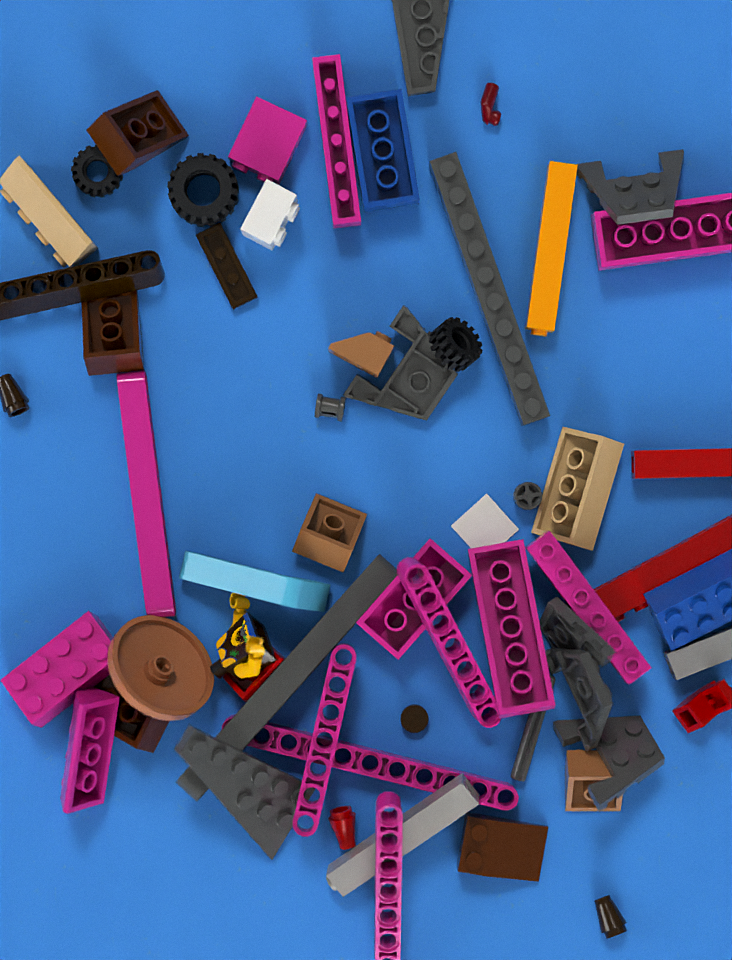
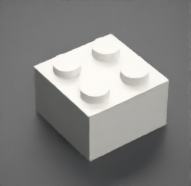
(270, 214)

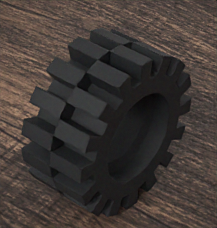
(81, 179)
(455, 344)

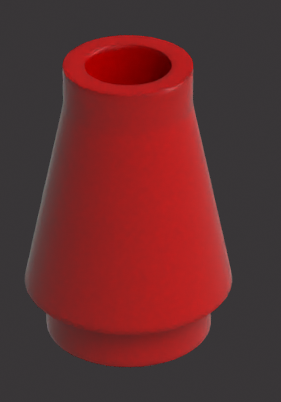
(343, 825)

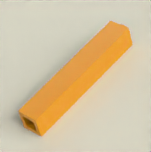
(551, 248)

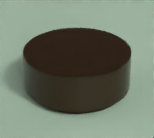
(414, 718)

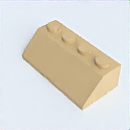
(46, 213)
(578, 487)

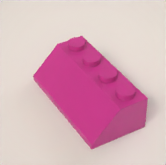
(392, 615)
(89, 749)

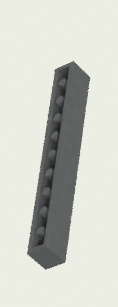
(488, 289)

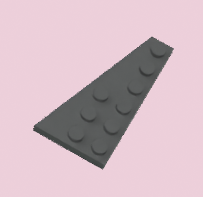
(249, 788)

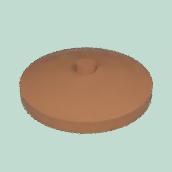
(160, 668)

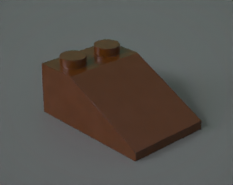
(136, 132)
(112, 334)
(132, 725)
(501, 847)

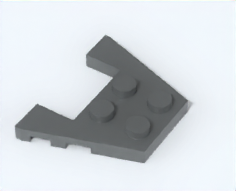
(639, 196)
(416, 382)
(568, 631)
(587, 688)
(625, 750)

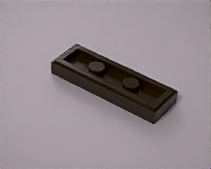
(226, 266)

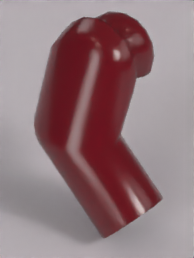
(487, 104)

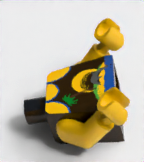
(245, 646)

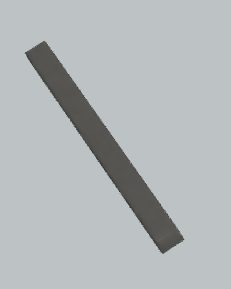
(299, 664)

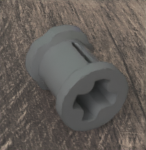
(330, 407)

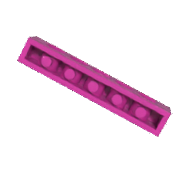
(587, 604)

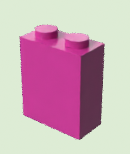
(267, 141)

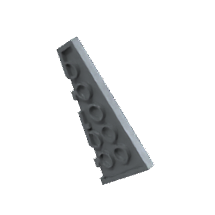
(420, 39)

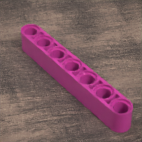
(441, 633)
(319, 752)
(388, 873)

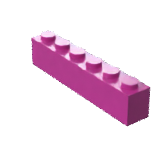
(336, 141)

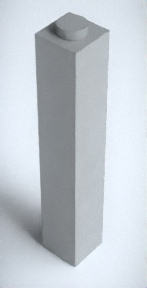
(700, 654)
(418, 826)

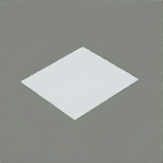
(484, 524)

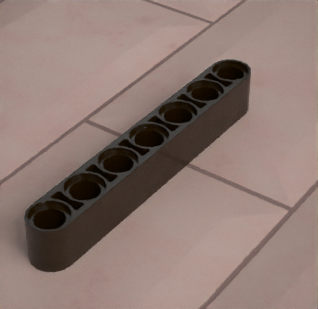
(80, 284)

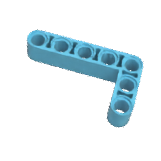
(254, 582)

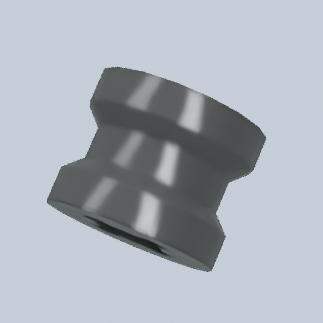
(527, 493)

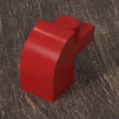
(704, 705)

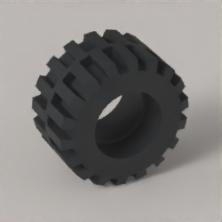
(192, 168)

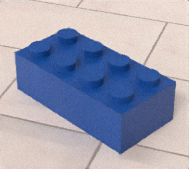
(382, 150)
(693, 602)

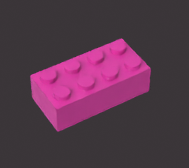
(66, 664)

